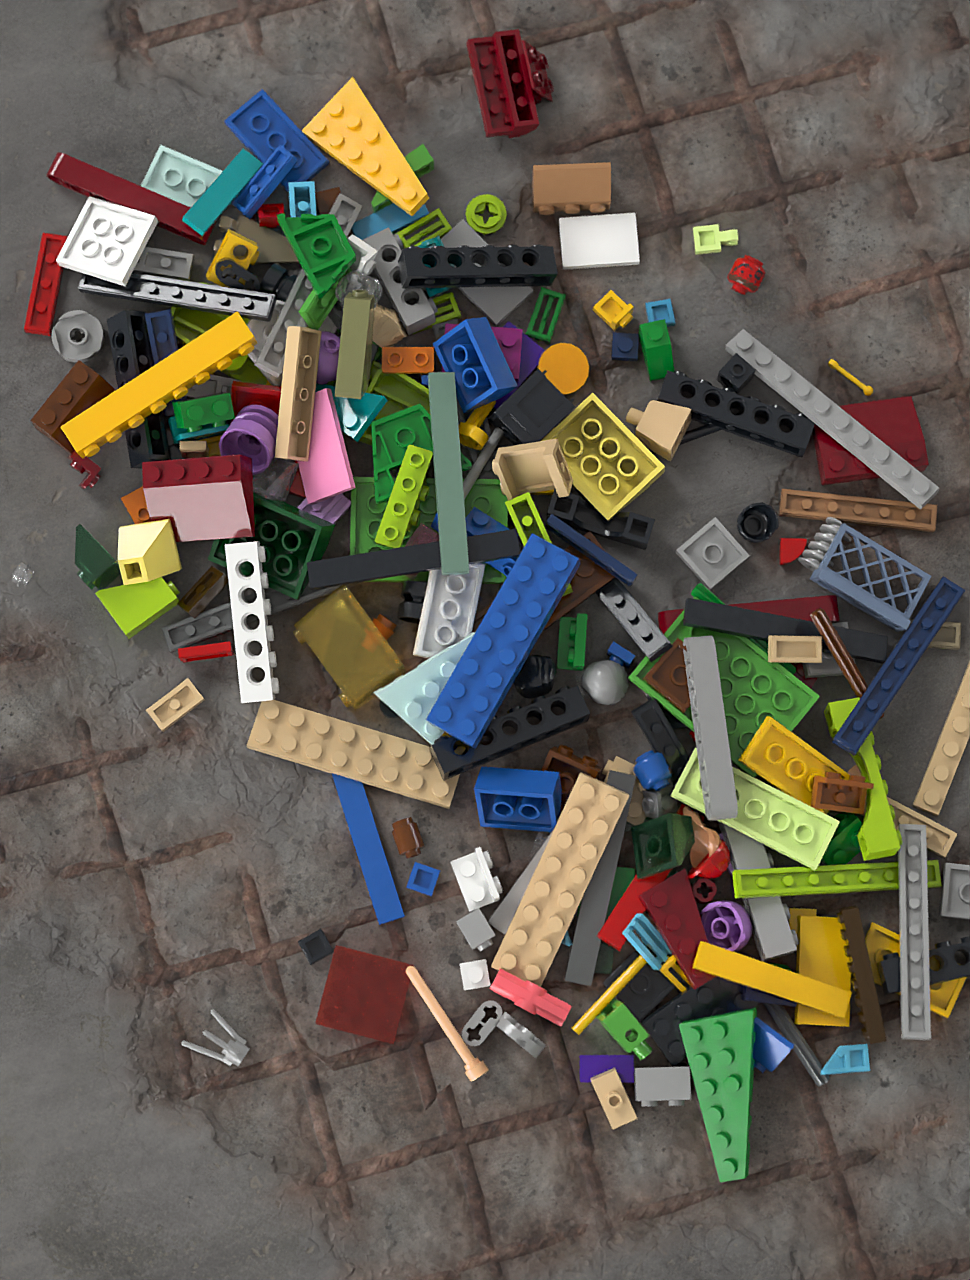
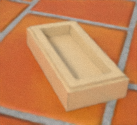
(795, 649)

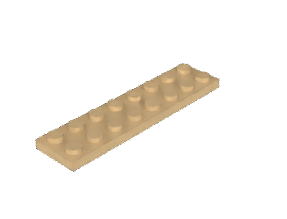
(350, 752)
(560, 879)

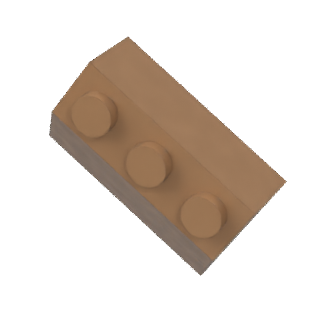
(571, 188)

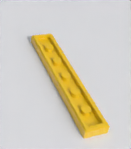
(772, 979)

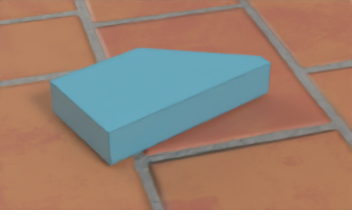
(848, 1060)

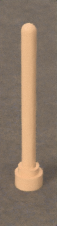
(474, 1067)

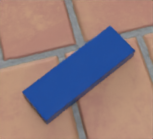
(265, 181)

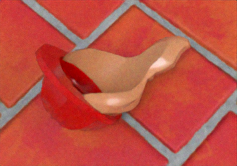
(709, 853)

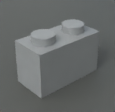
(662, 1084)

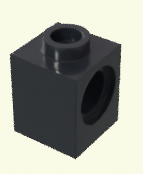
(736, 373)

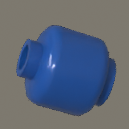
(652, 770)

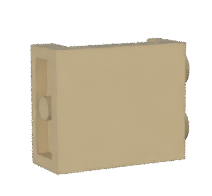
(532, 469)

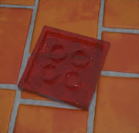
(364, 994)

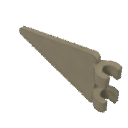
(271, 245)

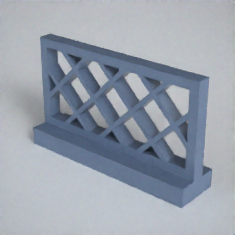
(864, 599)

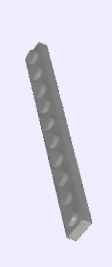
(834, 420)

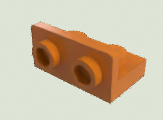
(407, 360)

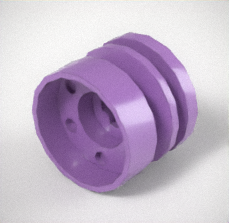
(252, 435)

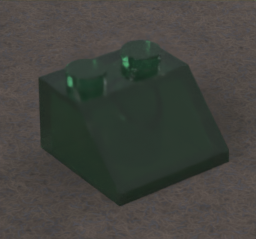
(93, 561)

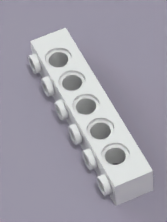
(246, 661)

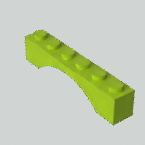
(877, 834)

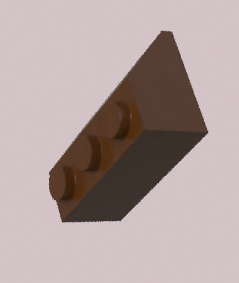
(73, 395)

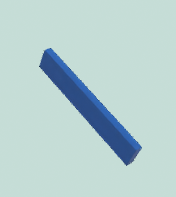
(369, 849)

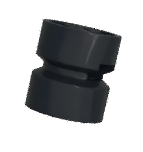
(277, 282)
(411, 608)

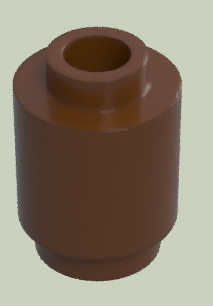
(407, 837)

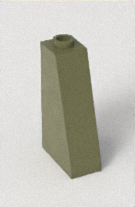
(355, 345)

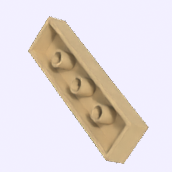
(297, 393)

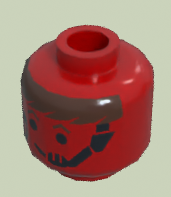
(746, 275)

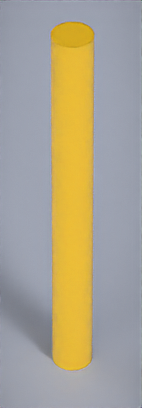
(609, 995)

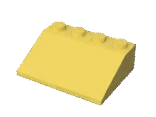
(605, 457)

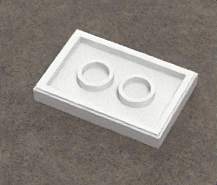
(599, 241)

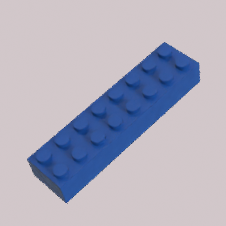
(503, 641)

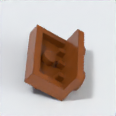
(840, 794)

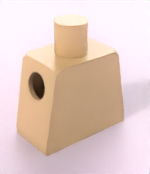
(660, 426)

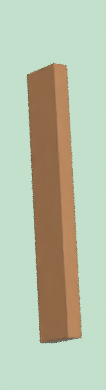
(857, 510)

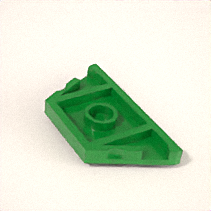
(319, 248)

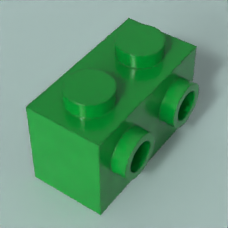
(203, 410)

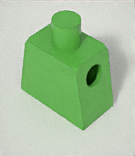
(618, 1021)

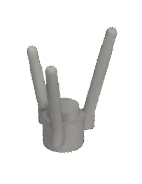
(234, 1050)

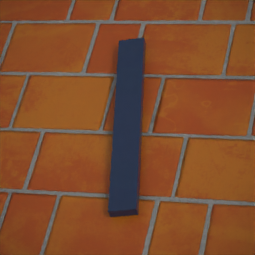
(898, 666)

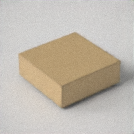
(194, 449)

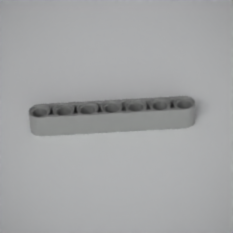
(710, 728)

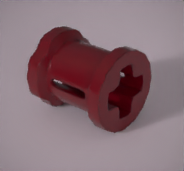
(708, 885)

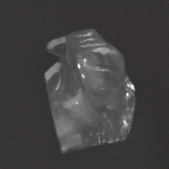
(358, 280)

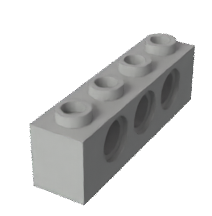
(411, 316)

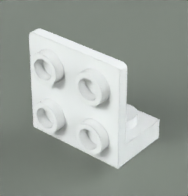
(476, 880)

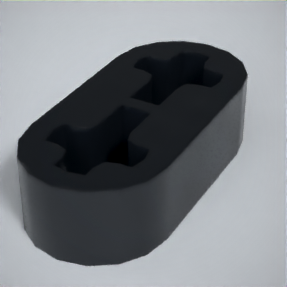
(240, 271)

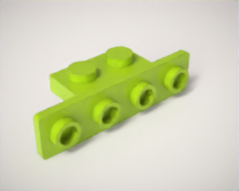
(405, 498)

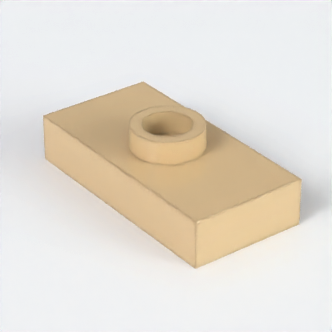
(175, 705)
(613, 1098)

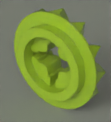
(478, 206)

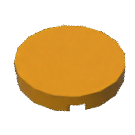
(565, 367)

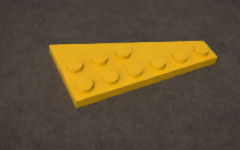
(359, 141)

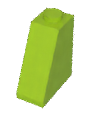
(139, 603)

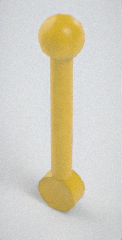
(867, 390)

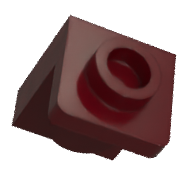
(85, 465)

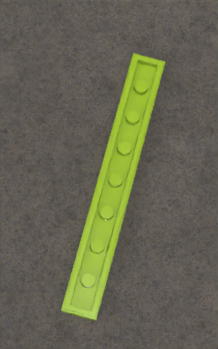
(824, 879)

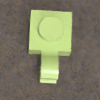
(709, 239)

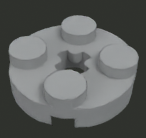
(65, 329)
(520, 1035)

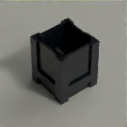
(531, 410)

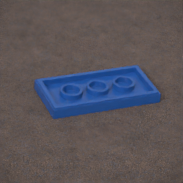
(264, 127)

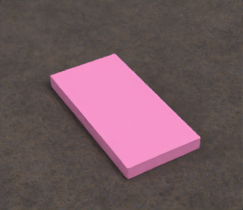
(328, 464)

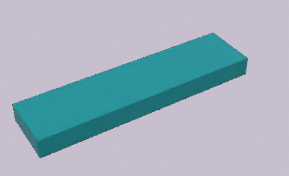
(222, 192)

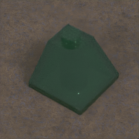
(661, 843)

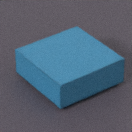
(660, 310)

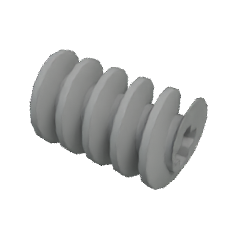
(822, 542)

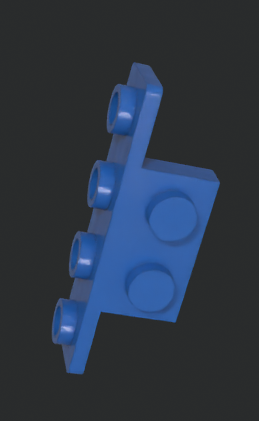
(480, 523)

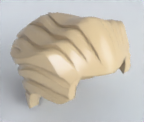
(387, 327)

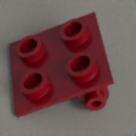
(537, 65)

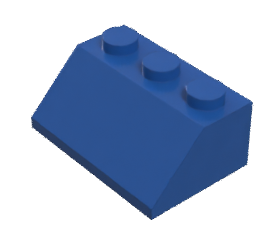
(477, 363)
(518, 798)

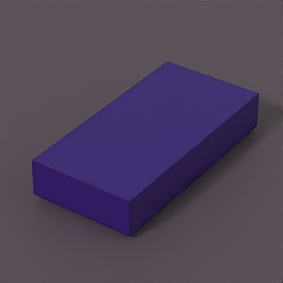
(596, 1064)

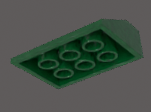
(289, 542)

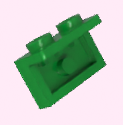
(844, 842)

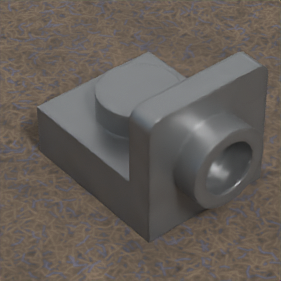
(659, 803)

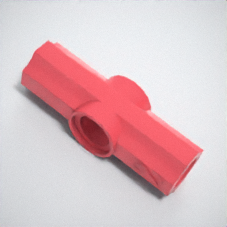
(530, 997)

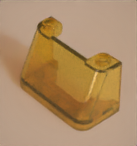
(349, 647)

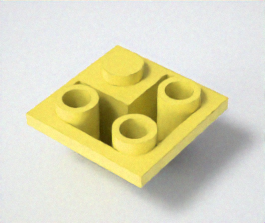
(147, 551)

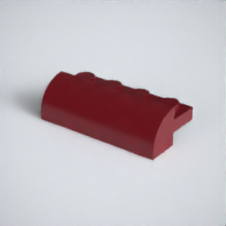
(503, 84)

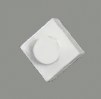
(475, 974)

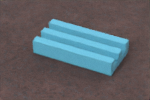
(651, 932)

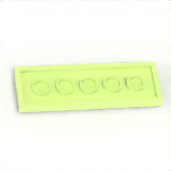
(766, 815)

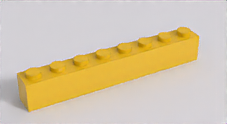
(159, 385)

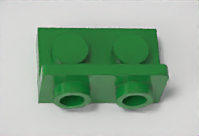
(572, 642)

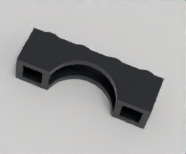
(623, 527)

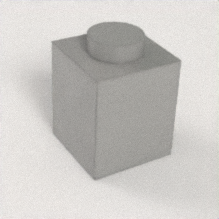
(476, 930)

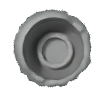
(605, 682)

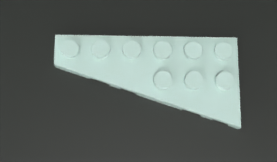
(418, 690)

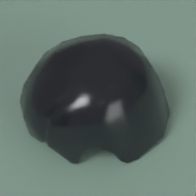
(757, 522)

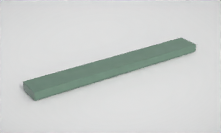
(448, 473)

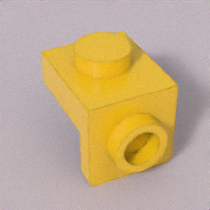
(614, 310)

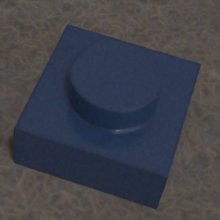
(624, 346)

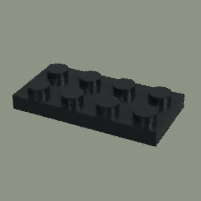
(708, 1000)

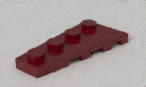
(679, 922)

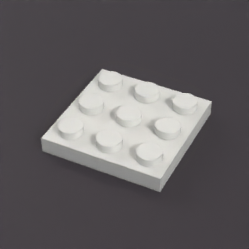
(107, 241)

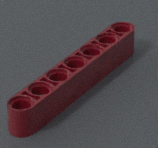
(108, 187)
(795, 608)

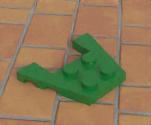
(390, 441)

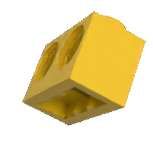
(226, 249)

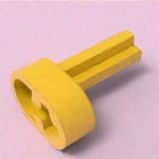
(470, 432)

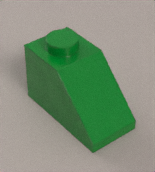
(656, 349)

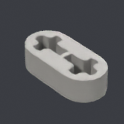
(476, 1019)

